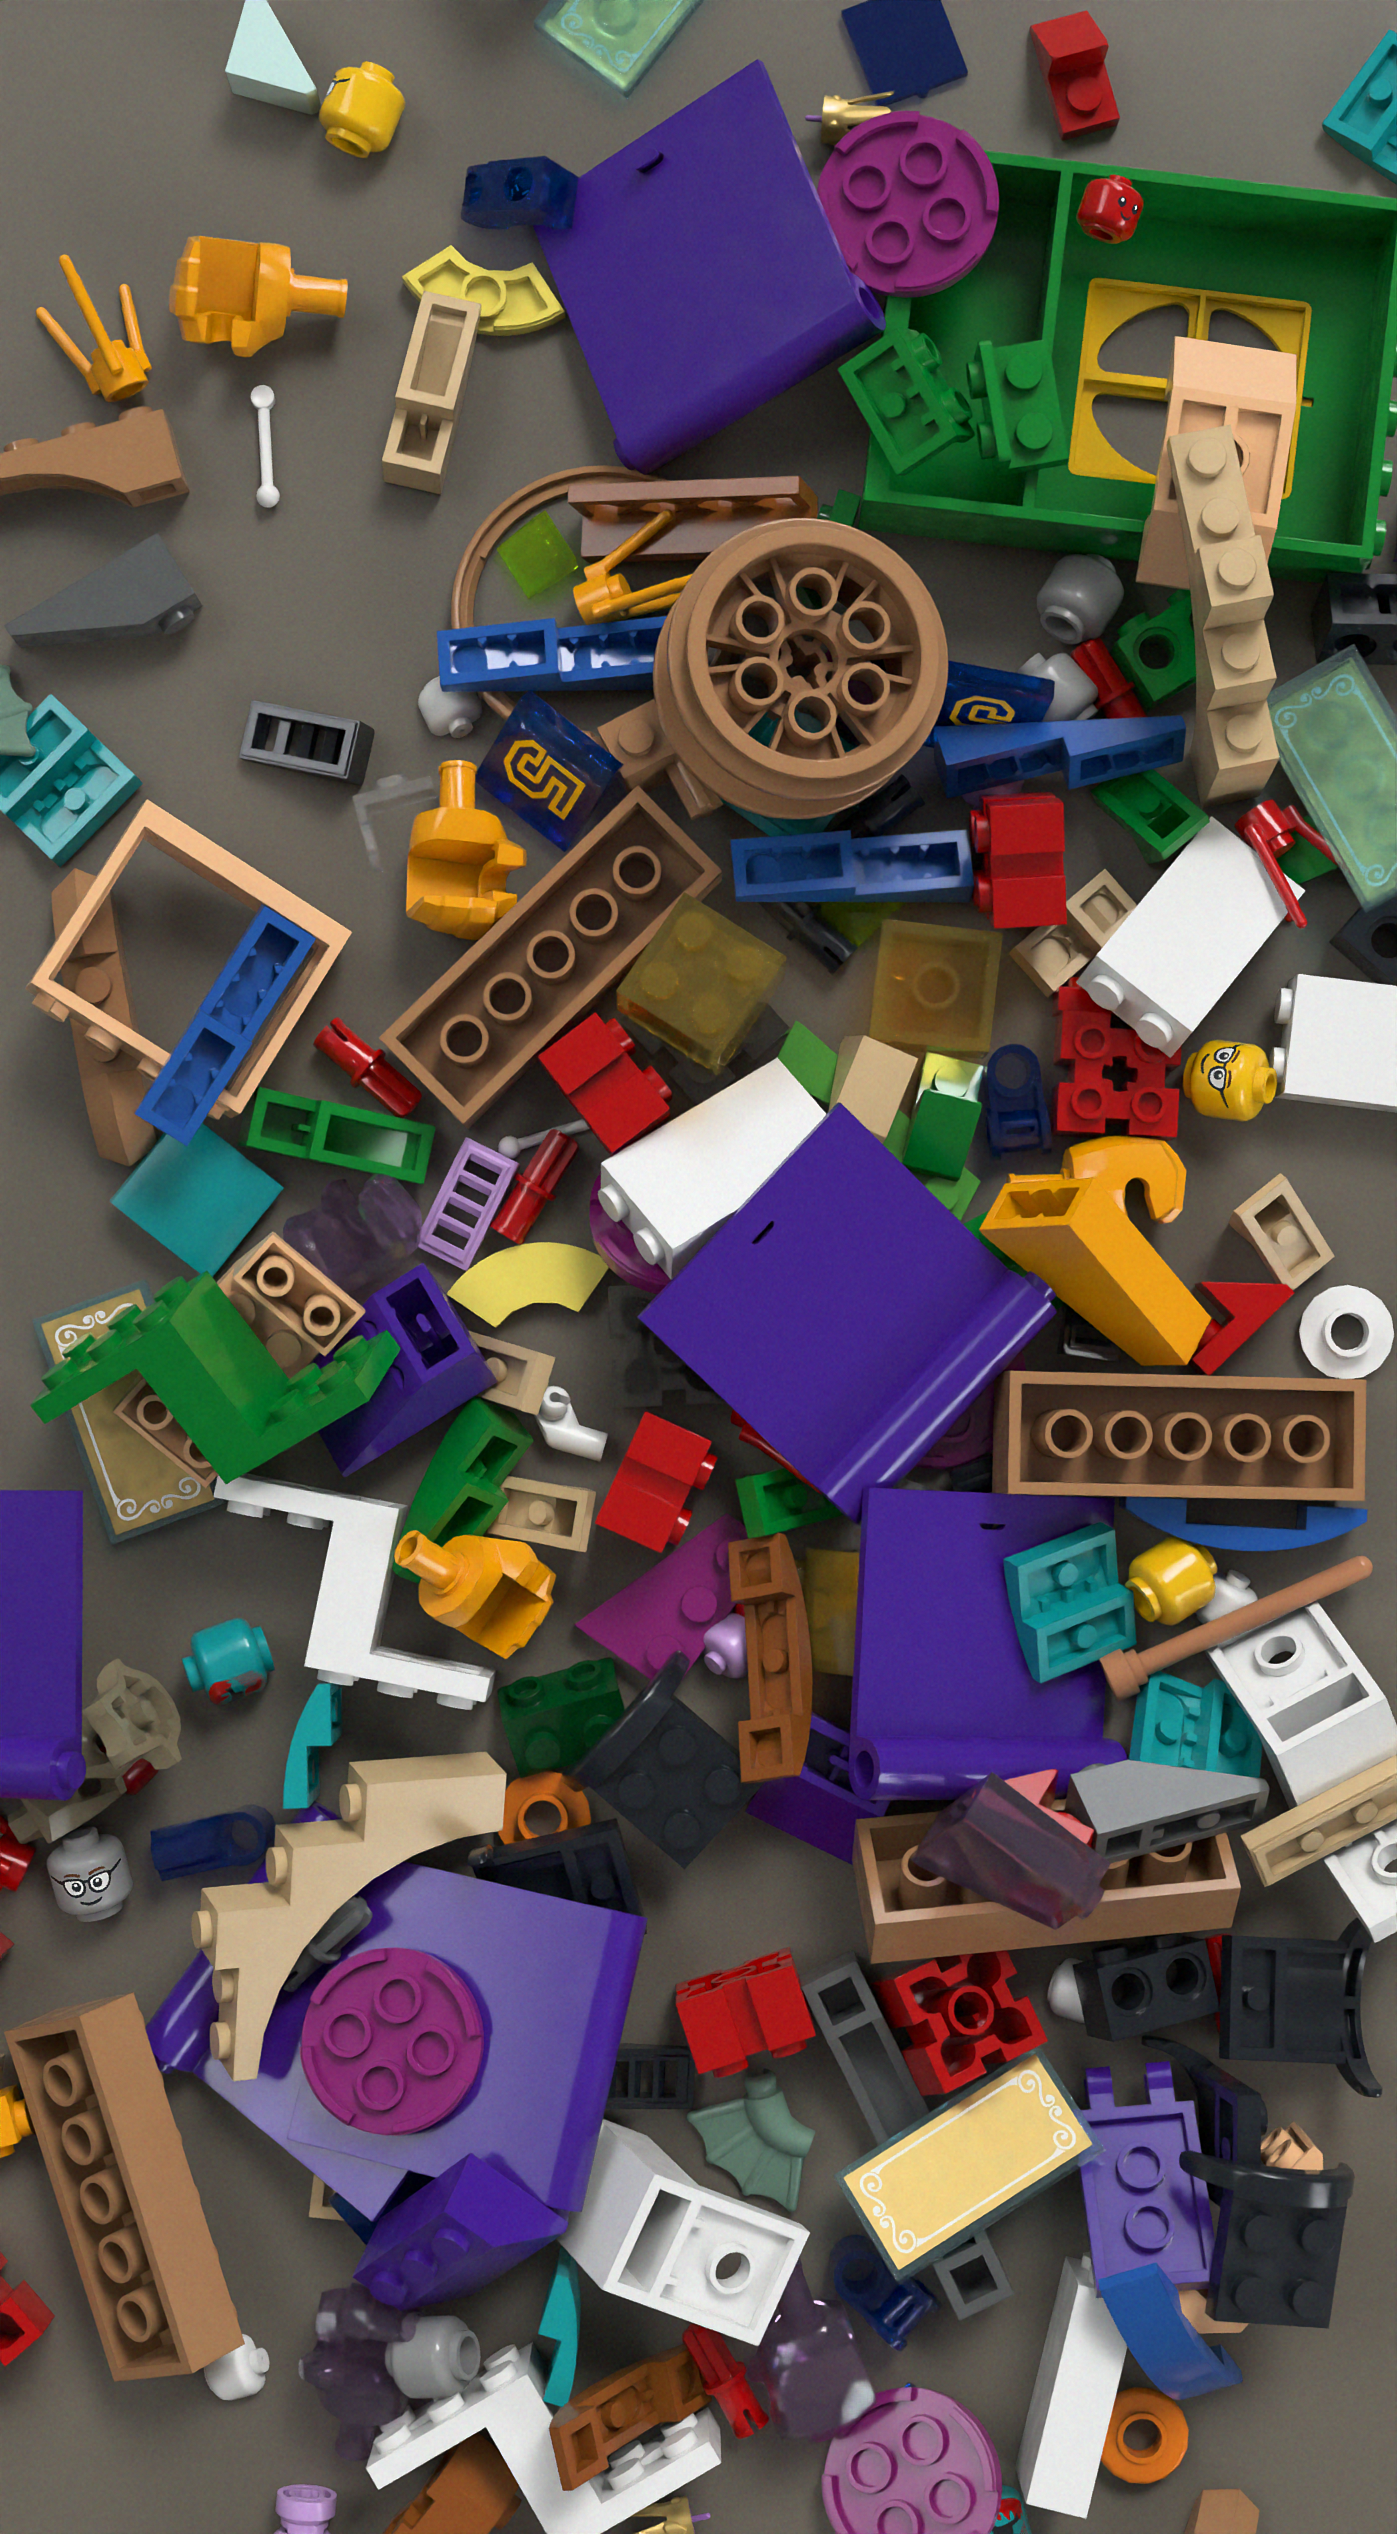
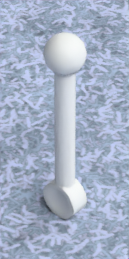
(264, 400)
(511, 1146)

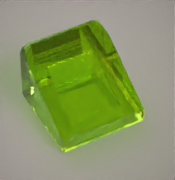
(537, 555)
(858, 919)

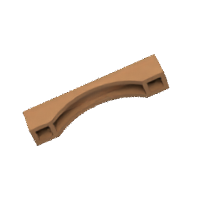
(123, 460)

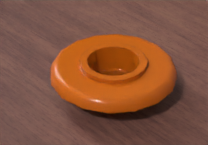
(538, 1787)
(1163, 2455)

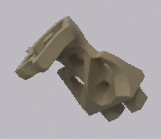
(134, 1723)

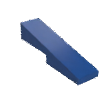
(549, 658)
(1084, 750)
(853, 870)
(224, 1025)

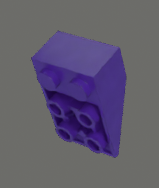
(427, 1379)

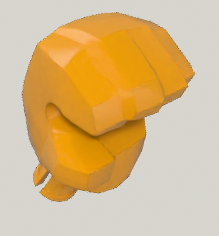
(245, 293)
(459, 860)
(1118, 1160)
(481, 1587)

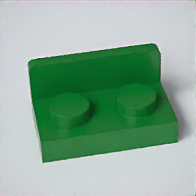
(907, 398)
(1019, 407)

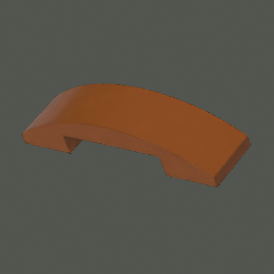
(777, 1658)
(622, 2408)

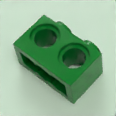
(1173, 634)

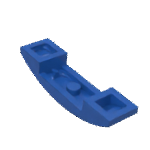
(1313, 1525)
(1162, 2338)

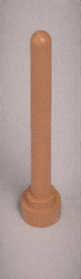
(1130, 1670)

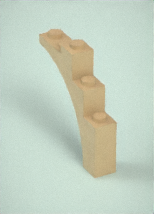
(1230, 595)
(316, 1867)

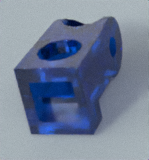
(519, 194)

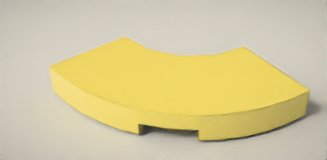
(509, 300)
(529, 1276)

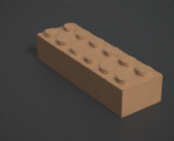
(550, 957)
(1179, 1436)
(923, 1915)
(125, 2189)

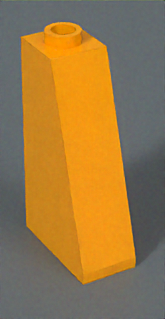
(1098, 1266)

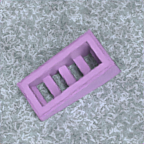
(489, 1159)

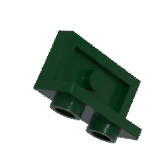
(559, 1714)

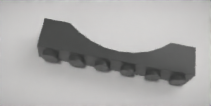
(890, 2104)

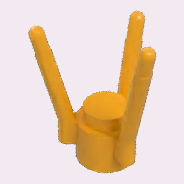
(116, 369)
(609, 597)

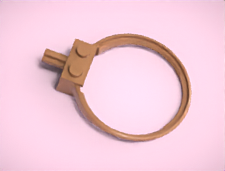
(632, 737)

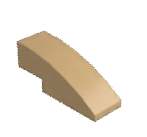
(431, 392)

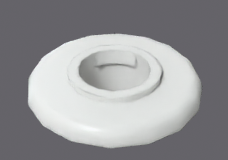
(1317, 1339)

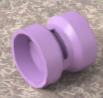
(305, 2509)

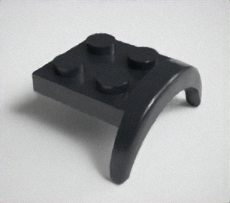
(665, 1769)
(572, 1864)
(1297, 2002)
(1229, 2111)
(1274, 2240)

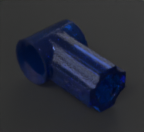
(209, 1842)

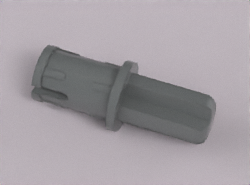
(328, 1941)

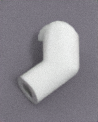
(562, 1429)

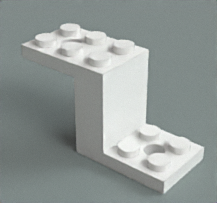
(357, 1591)
(1320, 1727)
(661, 2236)
(512, 2408)

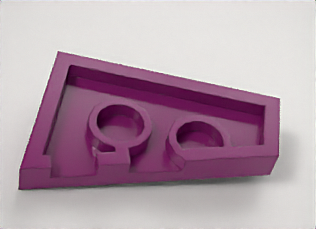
(671, 1602)

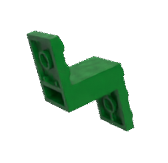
(216, 1375)

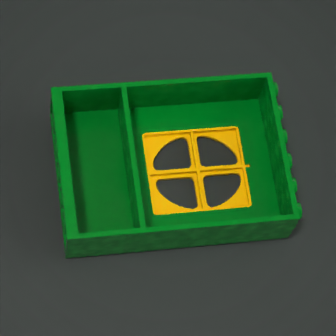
(1287, 259)

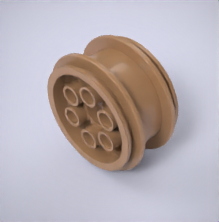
(711, 714)

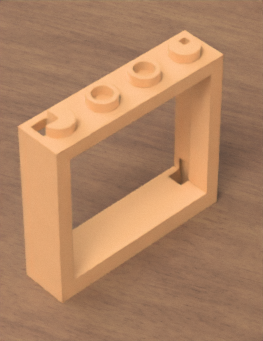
(235, 879)

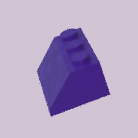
(454, 2237)

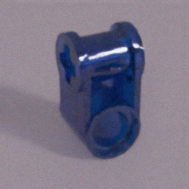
(1016, 1107)
(883, 2302)

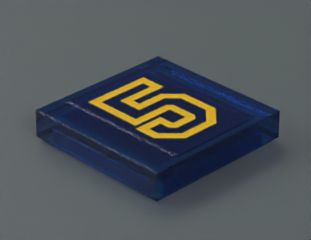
(991, 697)
(547, 771)

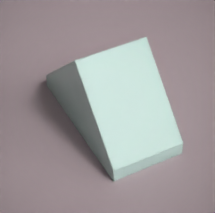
(266, 64)

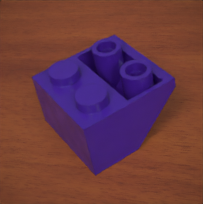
(819, 1802)

